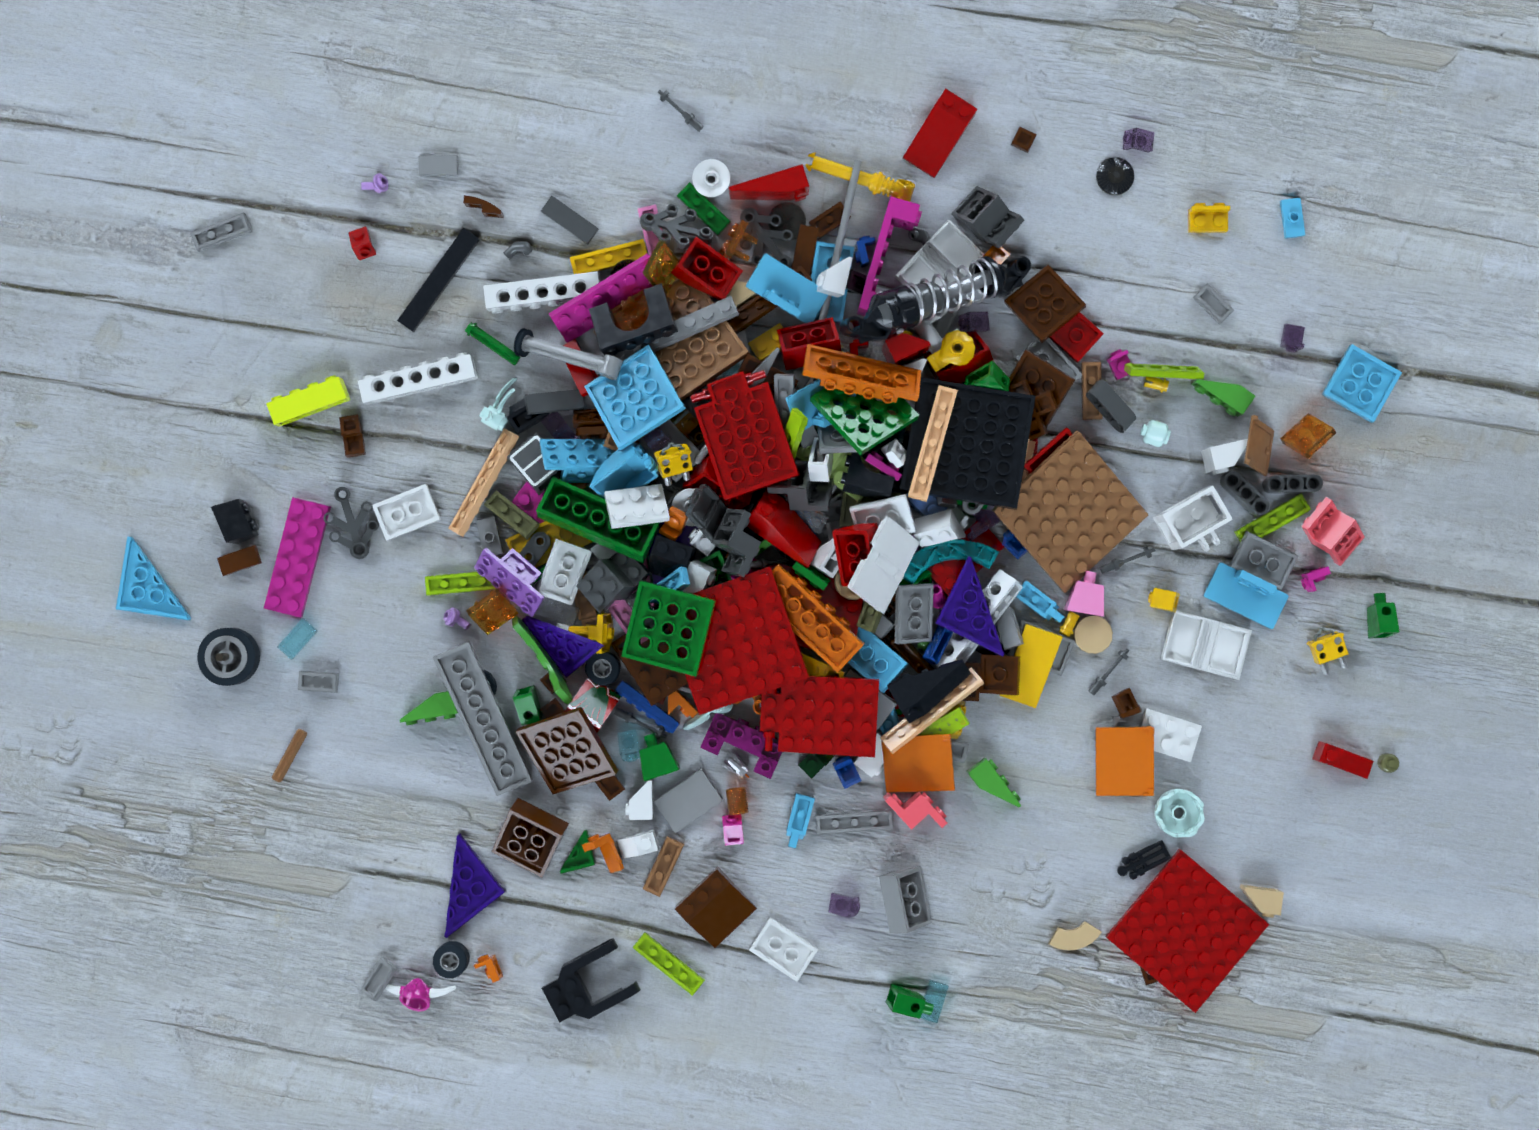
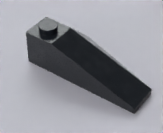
(923, 691)

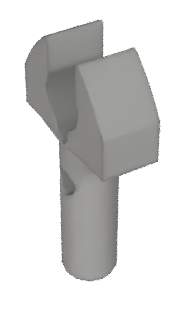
(1116, 719)

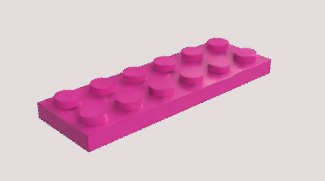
(574, 316)
(297, 557)

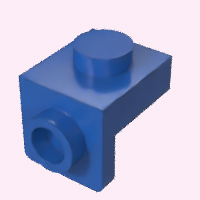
(861, 253)
(1013, 545)
(846, 771)

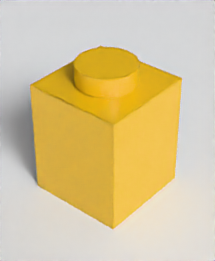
(1163, 599)

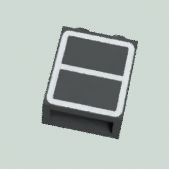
(529, 463)

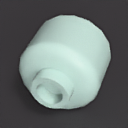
(1155, 433)

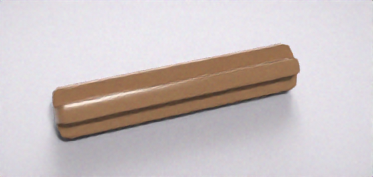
(289, 755)

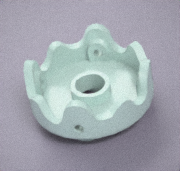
(1192, 813)

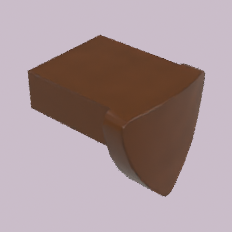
(1126, 703)

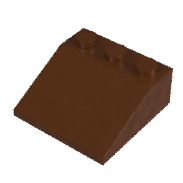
(529, 837)
(715, 907)

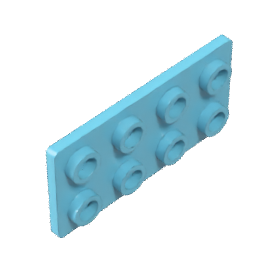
(786, 289)
(801, 400)
(574, 457)
(1246, 595)

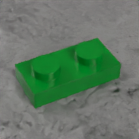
(817, 579)

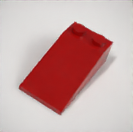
(940, 133)
(781, 186)
(783, 528)
(947, 572)

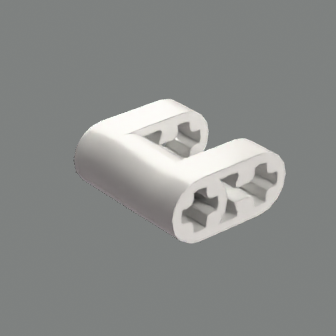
(929, 333)

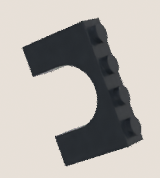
(658, 324)
(863, 481)

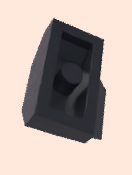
(520, 420)

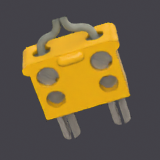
(674, 461)
(1328, 648)

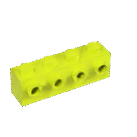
(308, 401)

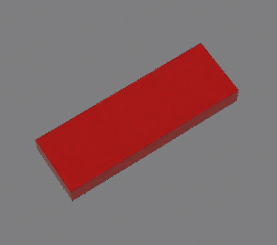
(580, 375)

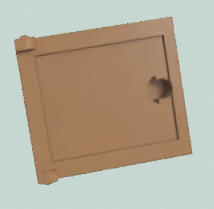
(1259, 446)

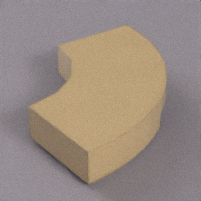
(1074, 938)

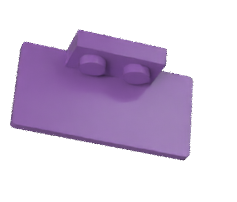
(513, 577)

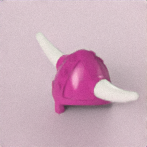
(417, 994)

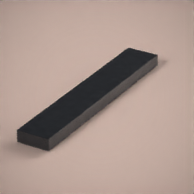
(438, 280)

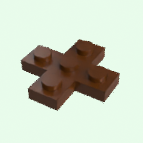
(1043, 404)

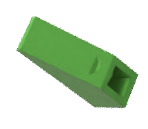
(1230, 396)
(437, 705)
(987, 779)

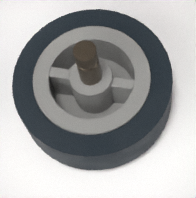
(228, 656)

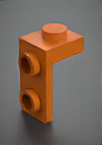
(608, 850)

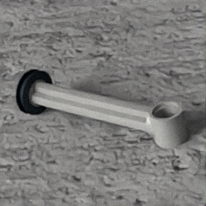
(606, 366)

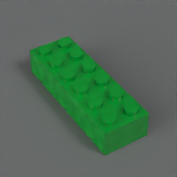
(588, 517)

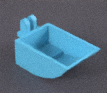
(625, 470)

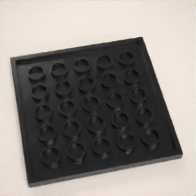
(982, 445)

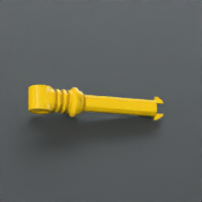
(875, 182)

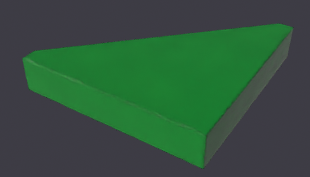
(578, 858)

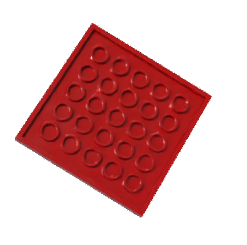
(747, 643)
(1187, 930)

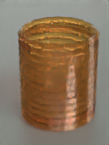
(737, 801)

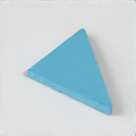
(144, 588)

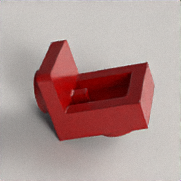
(361, 243)
(853, 347)

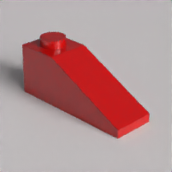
(1342, 759)

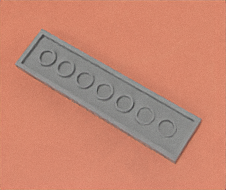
(482, 718)

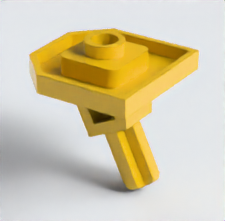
(602, 632)

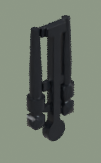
(1122, 871)

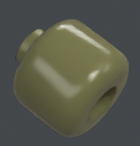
(1388, 762)

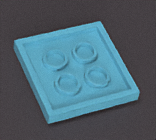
(1361, 383)

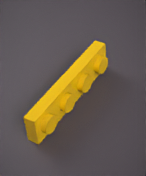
(607, 257)

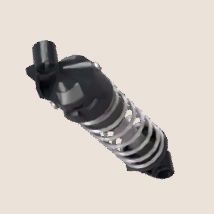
(911, 303)

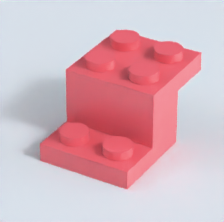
(1333, 531)
(915, 809)

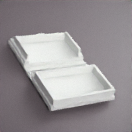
(947, 251)
(885, 566)
(1206, 644)

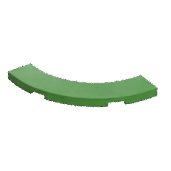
(556, 678)

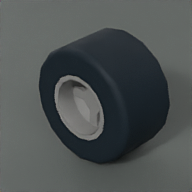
(600, 673)
(448, 966)

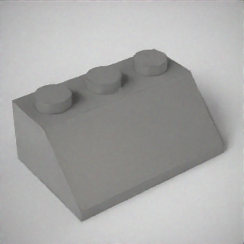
(905, 900)

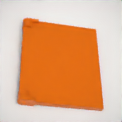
(1125, 761)
(920, 765)

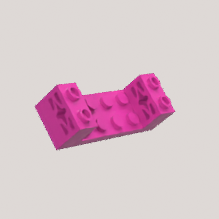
(898, 214)

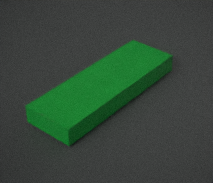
(704, 208)

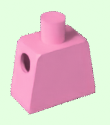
(1086, 596)

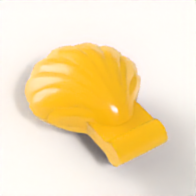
(956, 349)

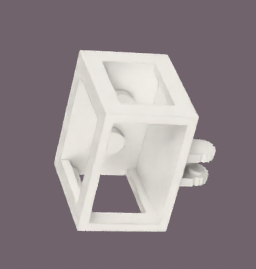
(1192, 520)

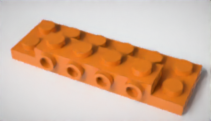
(861, 375)
(816, 621)

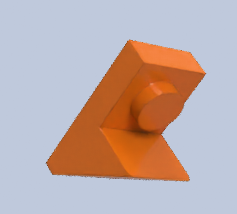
(678, 699)

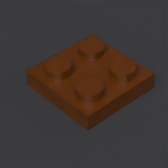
(1000, 674)

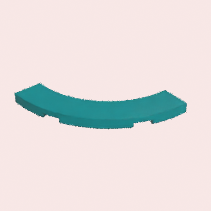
(950, 550)

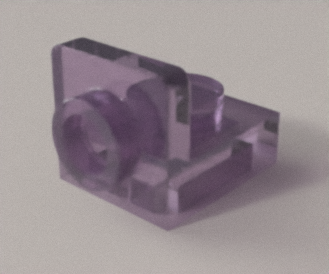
(1138, 139)
(974, 322)
(1292, 338)
(844, 905)

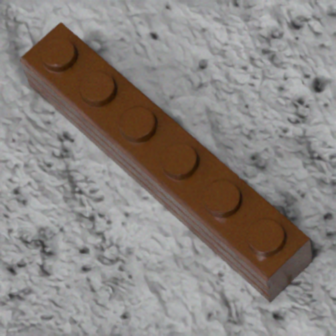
(912, 656)

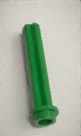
(492, 343)

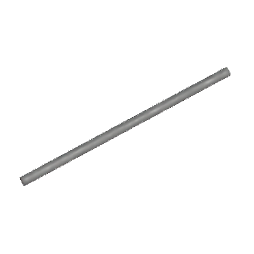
(843, 227)

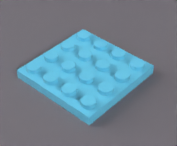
(637, 399)

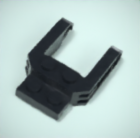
(569, 994)

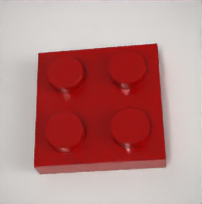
(1077, 337)

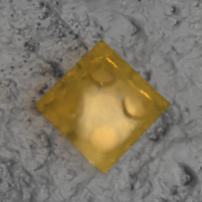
(660, 266)

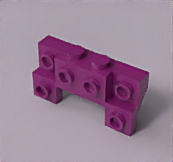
(744, 737)

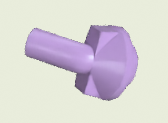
(379, 184)
(452, 616)

